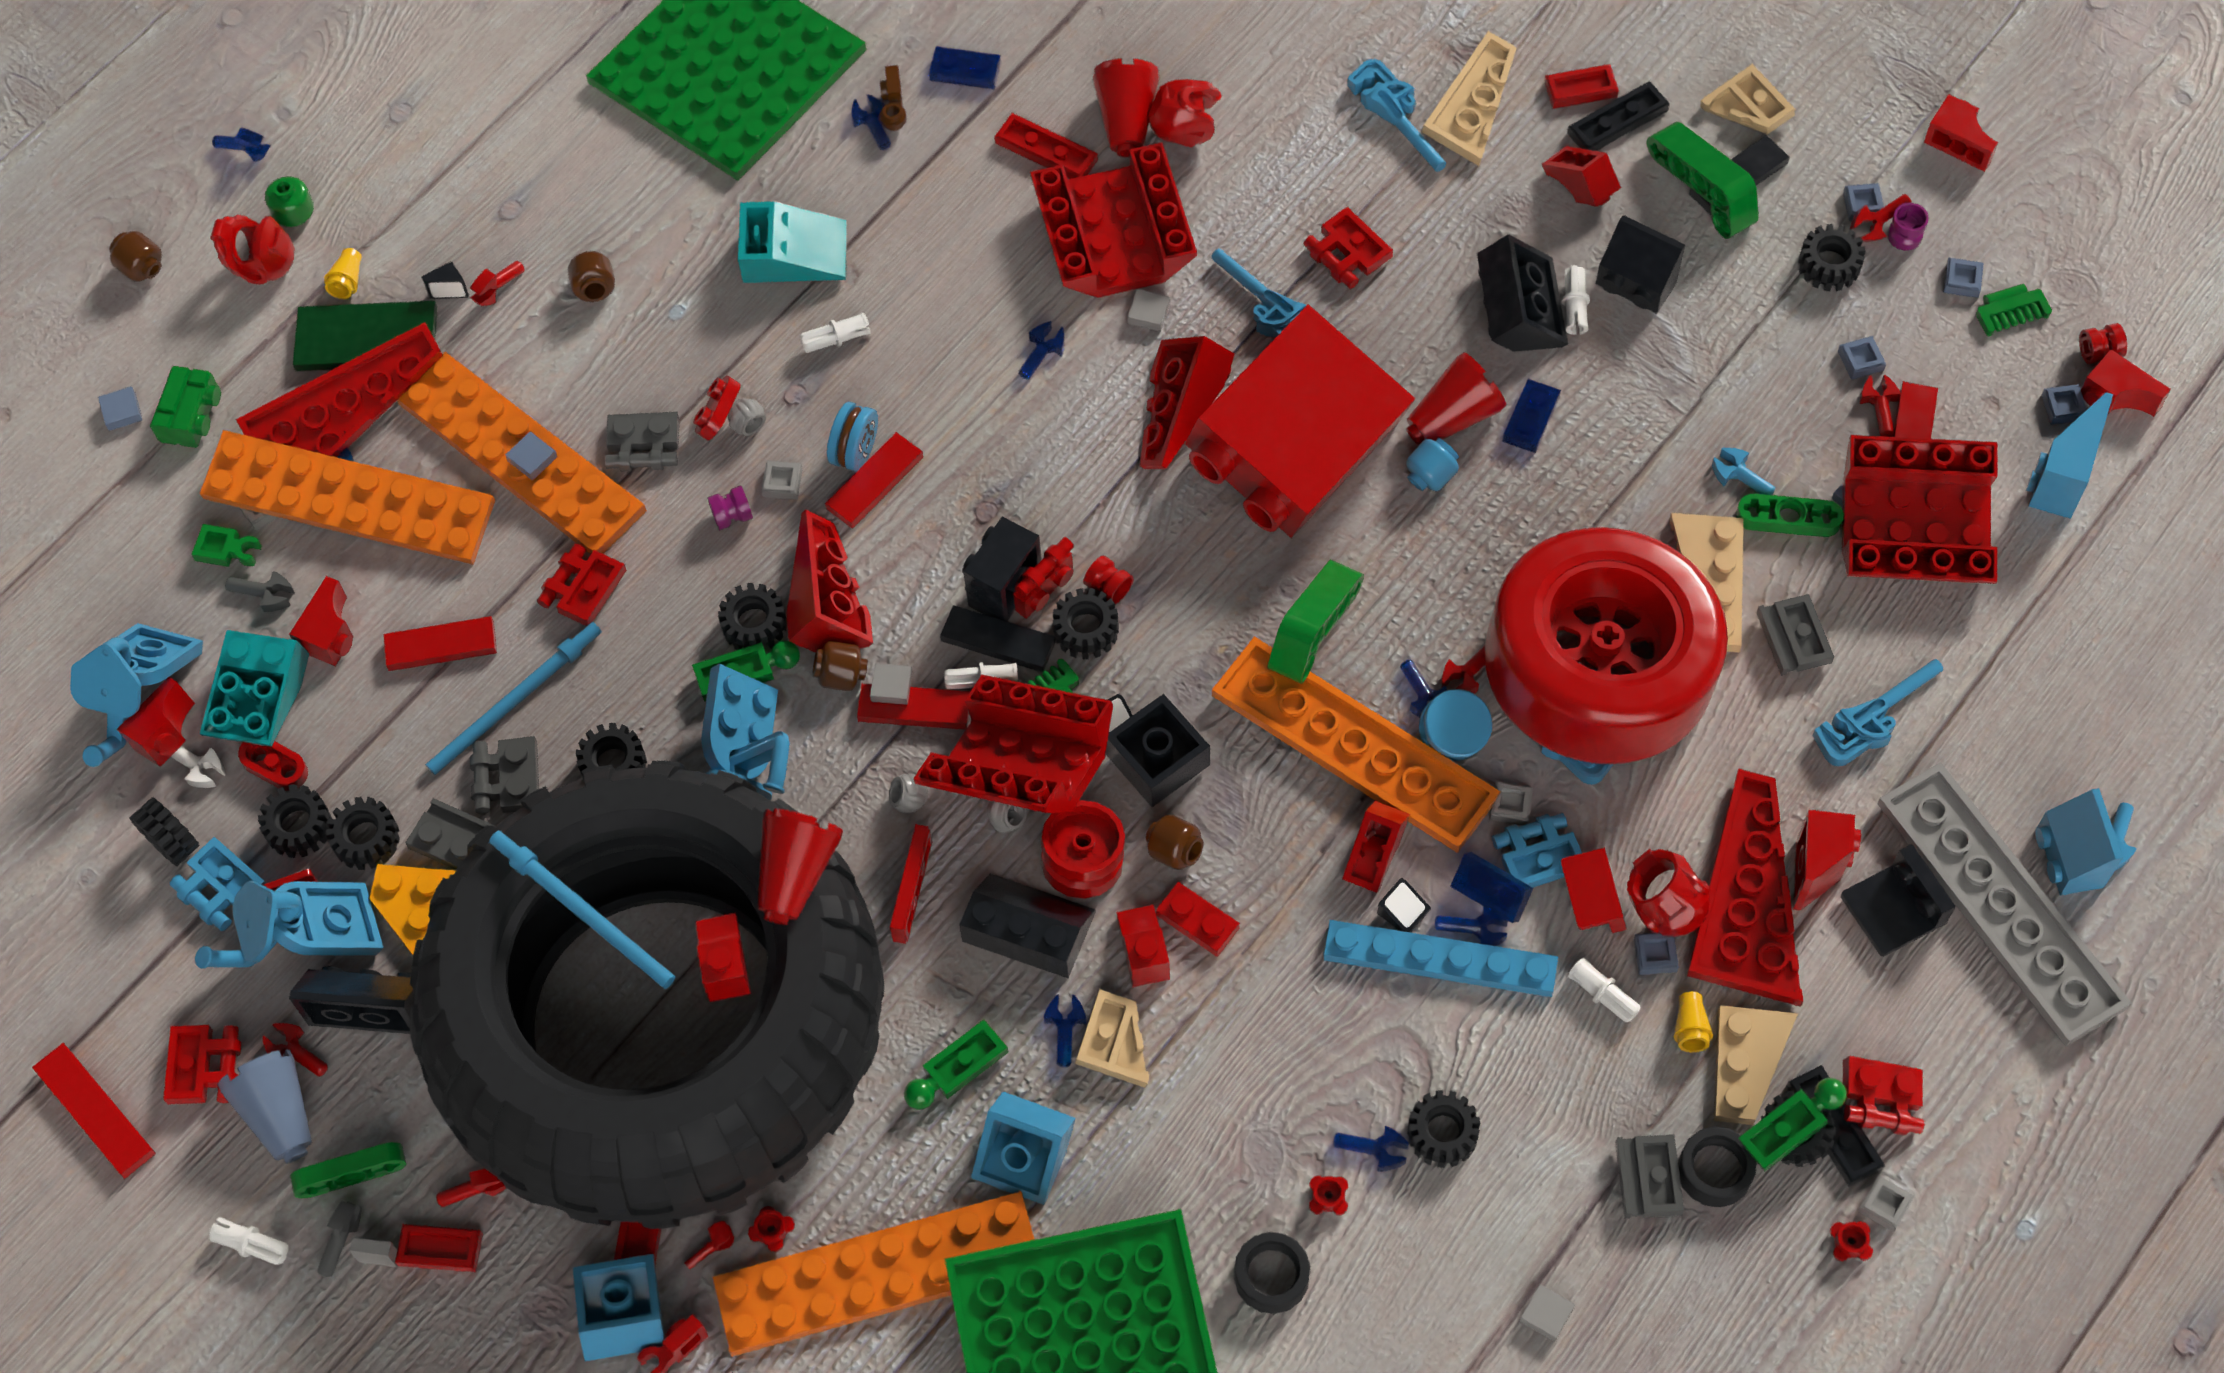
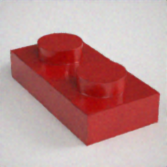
(1197, 919)

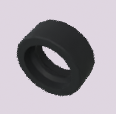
(1702, 1192)
(1274, 1242)

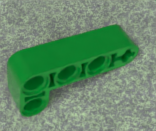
(1710, 175)
(1312, 619)

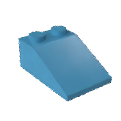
(2067, 467)

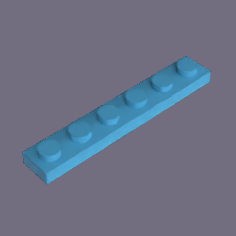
(1441, 958)

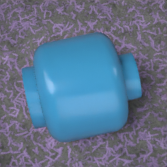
(1432, 465)

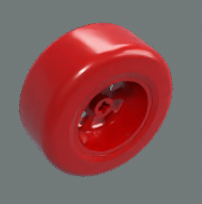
(1618, 579)

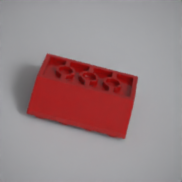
(1116, 225)
(1919, 509)
(1024, 746)

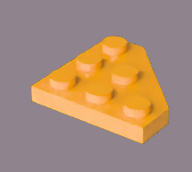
(404, 899)

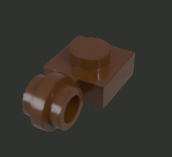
(893, 114)

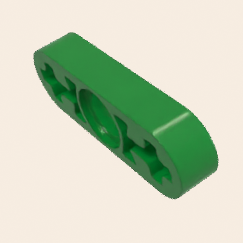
(1815, 527)
(348, 1170)

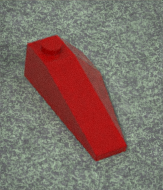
(1186, 381)
(822, 593)

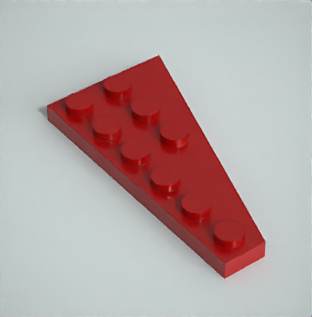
(347, 400)
(1750, 916)

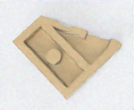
(1749, 102)
(1114, 1040)

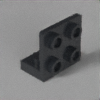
(1899, 903)

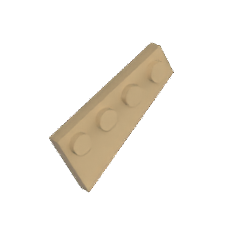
(1717, 551)

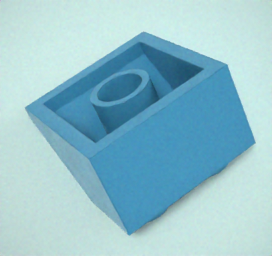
(2079, 844)
(1022, 1147)
(618, 1307)

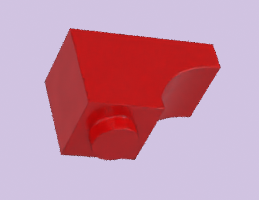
(1959, 133)
(1584, 173)
(2127, 383)
(322, 626)
(158, 723)
(1375, 846)
(1144, 946)
(722, 957)

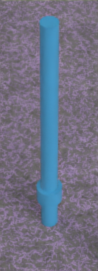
(567, 652)
(526, 862)

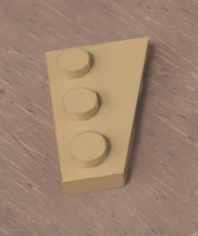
(1746, 1059)

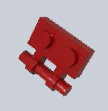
(1355, 240)
(1044, 578)
(589, 589)
(189, 1062)
(1887, 1085)

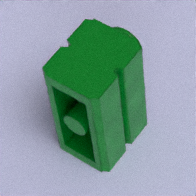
(185, 407)

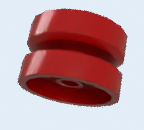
(1083, 850)

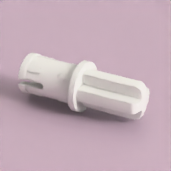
(1575, 299)
(835, 333)
(967, 677)
(1604, 990)
(248, 1241)

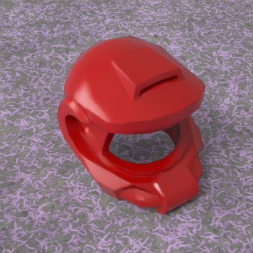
(1179, 112)
(268, 244)
(1680, 905)

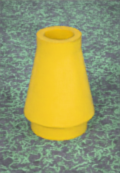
(343, 276)
(1692, 1025)

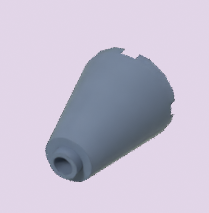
(271, 1104)

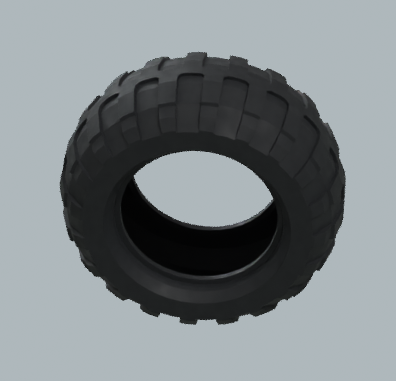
(669, 1146)

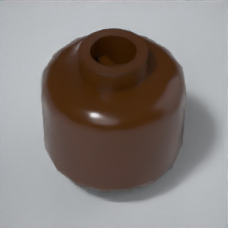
(135, 256)
(591, 276)
(839, 666)
(1174, 842)

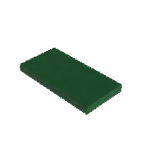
(338, 333)

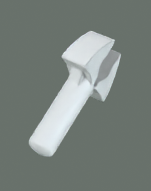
(196, 763)

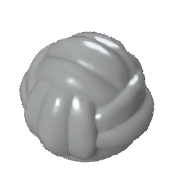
(746, 417)
(907, 795)
(1005, 817)

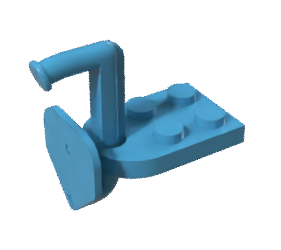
(113, 675)
(740, 730)
(302, 919)

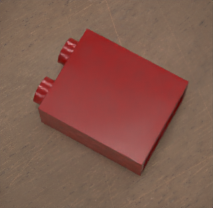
(1297, 423)

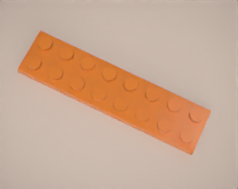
(487, 426)
(348, 497)
(1358, 746)
(860, 1274)

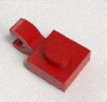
(680, 1342)

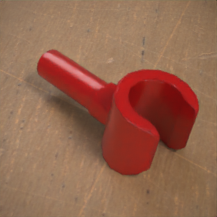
(721, 1239)

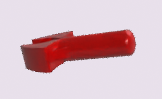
(1878, 218)
(488, 283)
(1881, 402)
(1465, 671)
(300, 1054)
(480, 1182)

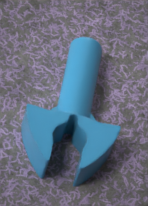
(1739, 471)
(2120, 828)

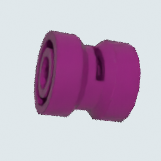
(1908, 226)
(734, 507)

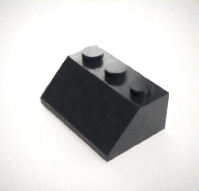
(1521, 296)
(1026, 924)
(354, 1000)

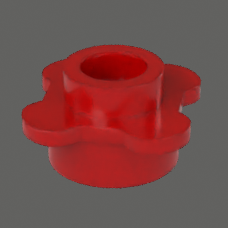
(1334, 1185)
(770, 1217)
(1859, 1232)

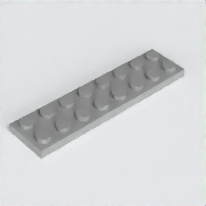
(2004, 904)

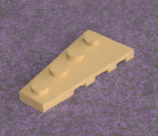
(1470, 104)

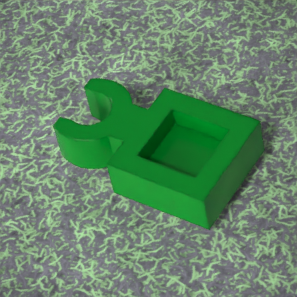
(221, 544)

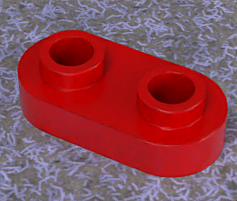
(713, 415)
(275, 764)

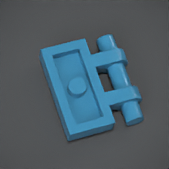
(1540, 861)
(223, 872)

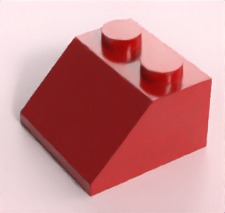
(1823, 853)

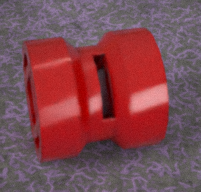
(2096, 343)
(1108, 579)

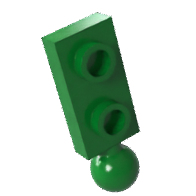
(751, 662)
(956, 1065)
(1792, 1123)

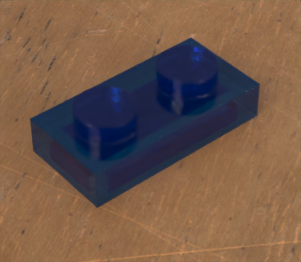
(965, 67)
(1531, 415)
(1491, 887)

